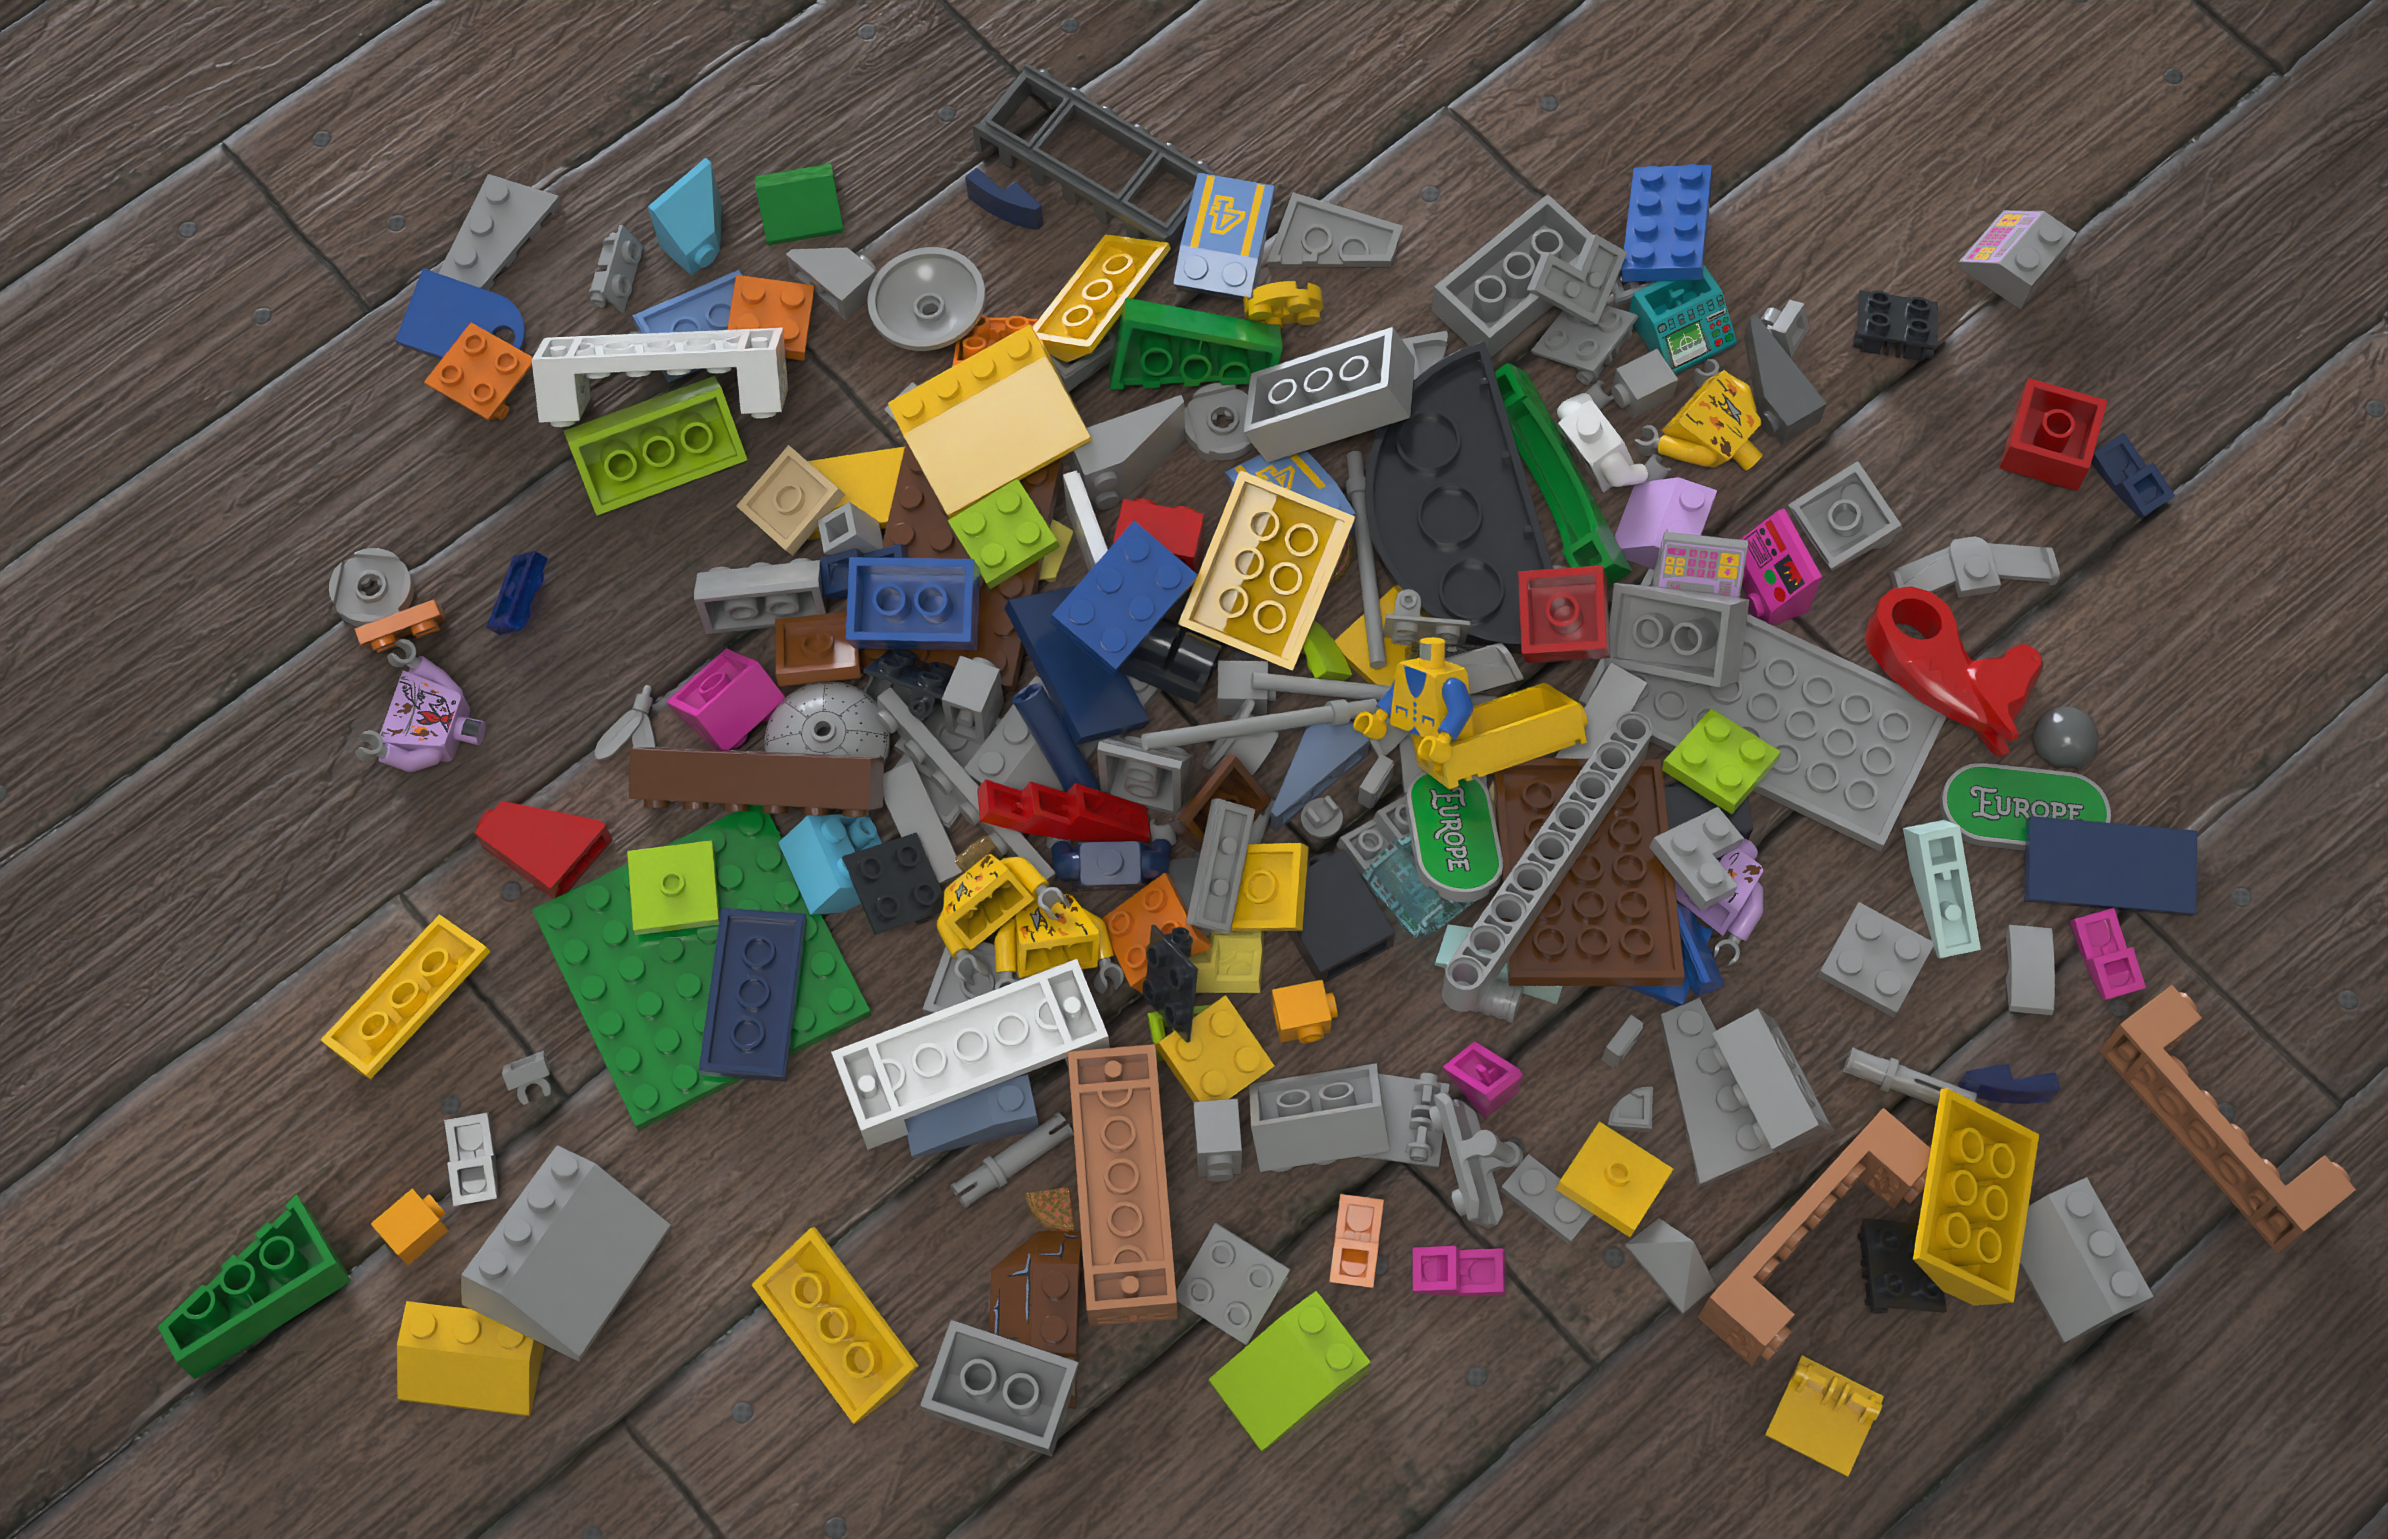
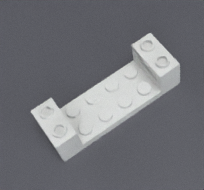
(567, 363)
(967, 1049)

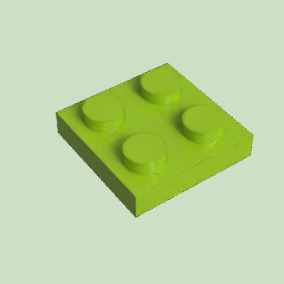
(1004, 533)
(1721, 761)

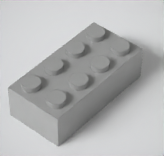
(1489, 291)
(1330, 395)

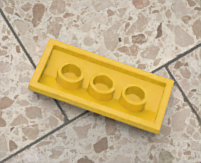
(1096, 295)
(405, 996)
(835, 1326)

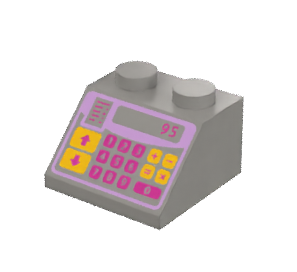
(2018, 254)
(1700, 563)

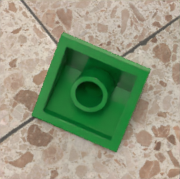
(798, 204)

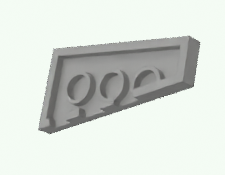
(495, 230)
(1715, 1122)

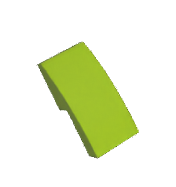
(1324, 655)

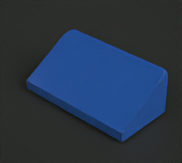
(1696, 955)

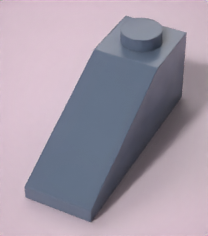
(1319, 762)
(974, 1119)

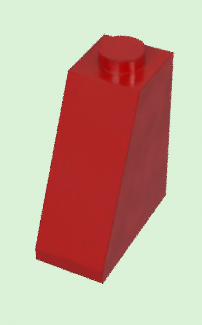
(543, 844)

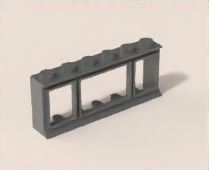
(1074, 184)

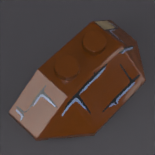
(1039, 1295)

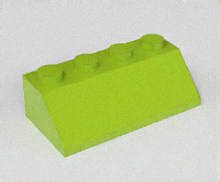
(655, 445)

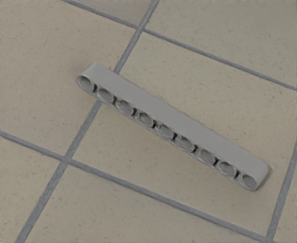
(1541, 873)

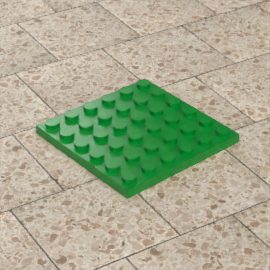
(652, 990)

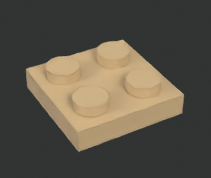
(790, 500)

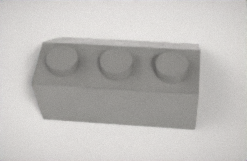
(758, 595)
(1013, 756)
(1771, 1083)
(1318, 1118)
(2079, 1262)
(1000, 1388)

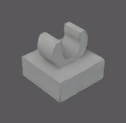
(1787, 326)
(526, 1072)

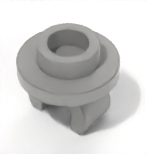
(1321, 818)

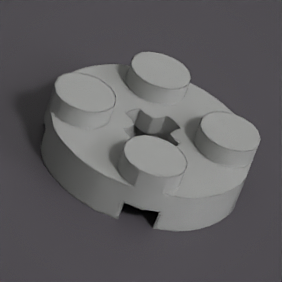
(1202, 413)
(359, 572)

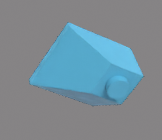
(690, 219)

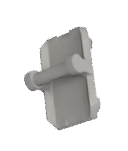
(1474, 1159)

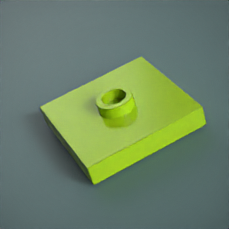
(673, 887)

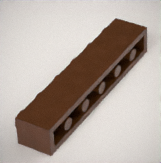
(756, 779)

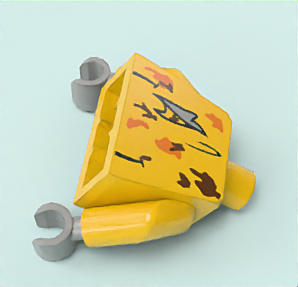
(1710, 425)
(985, 901)
(1036, 943)

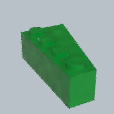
(1188, 347)
(256, 1292)

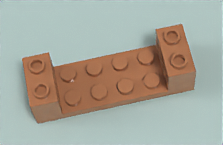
(2222, 1149)
(1885, 1160)
(1122, 1186)

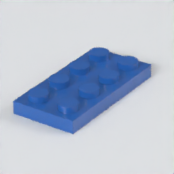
(1667, 223)

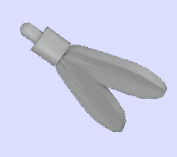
(633, 725)

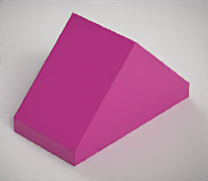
(1484, 1078)

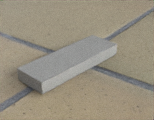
(1614, 695)
(915, 812)
(1220, 866)

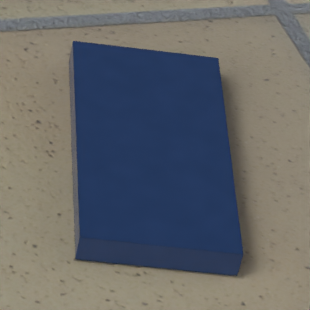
(1084, 693)
(2110, 866)
(753, 994)

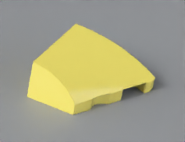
(1231, 964)

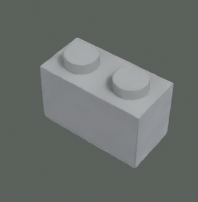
(973, 699)
(1217, 1139)

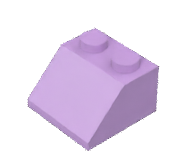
(1660, 507)

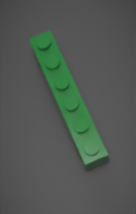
(1578, 518)

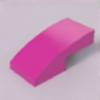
(2106, 954)
(1459, 1272)

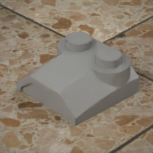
(1845, 517)

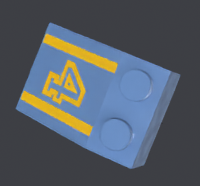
(1224, 237)
(1299, 474)

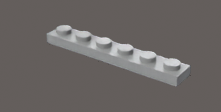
(952, 778)

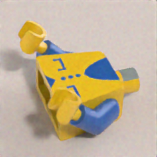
(1426, 700)

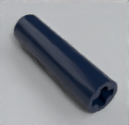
(1053, 738)

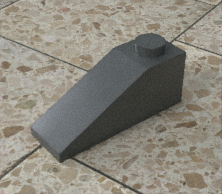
(1781, 391)

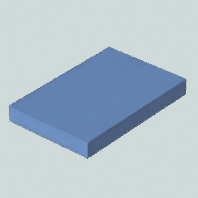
(696, 310)

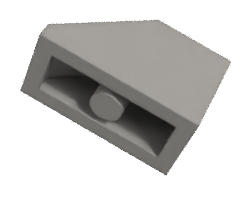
(838, 276)

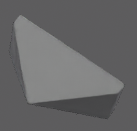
(1672, 1264)

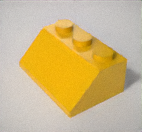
(465, 1361)

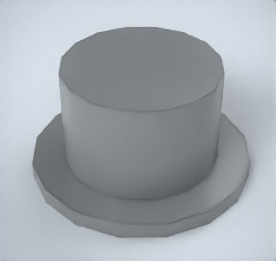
(1249, 748)

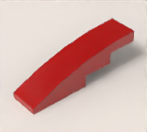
(1073, 815)

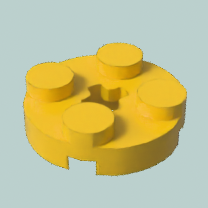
(1284, 304)

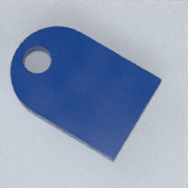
(444, 309)

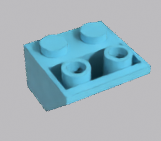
(815, 859)

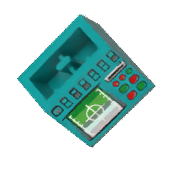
(1683, 320)

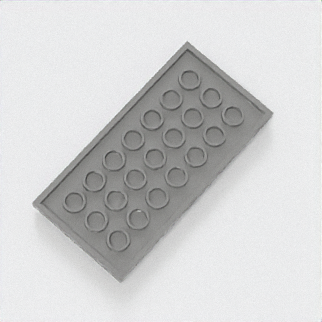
(1842, 731)

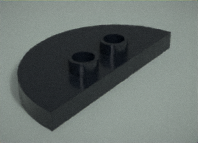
(1455, 502)

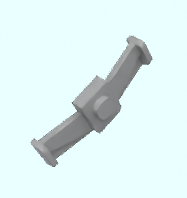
(1977, 567)
(1485, 668)

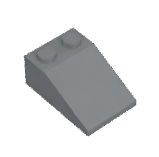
(1128, 451)
(1677, 633)
(1149, 778)

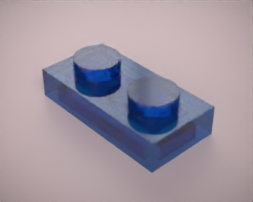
(517, 592)

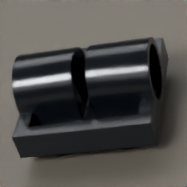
(1175, 660)

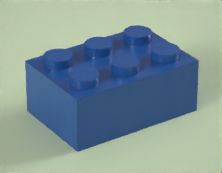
(1123, 598)
(913, 603)

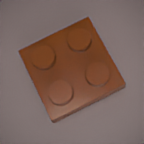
(814, 650)

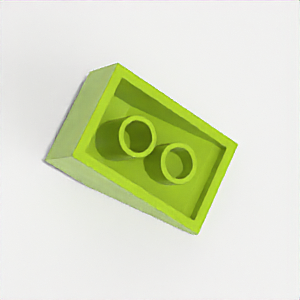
(1290, 1371)

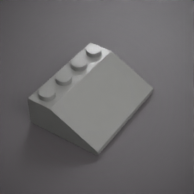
(563, 1255)

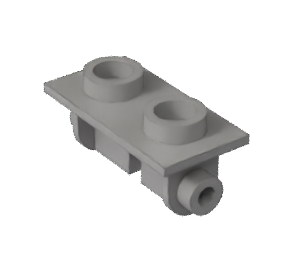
(621, 258)

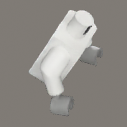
(1599, 445)

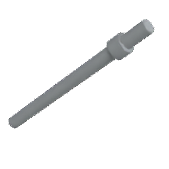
(1356, 494)
(1330, 687)
(1334, 713)

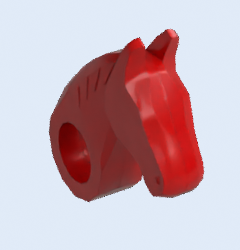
(1940, 673)

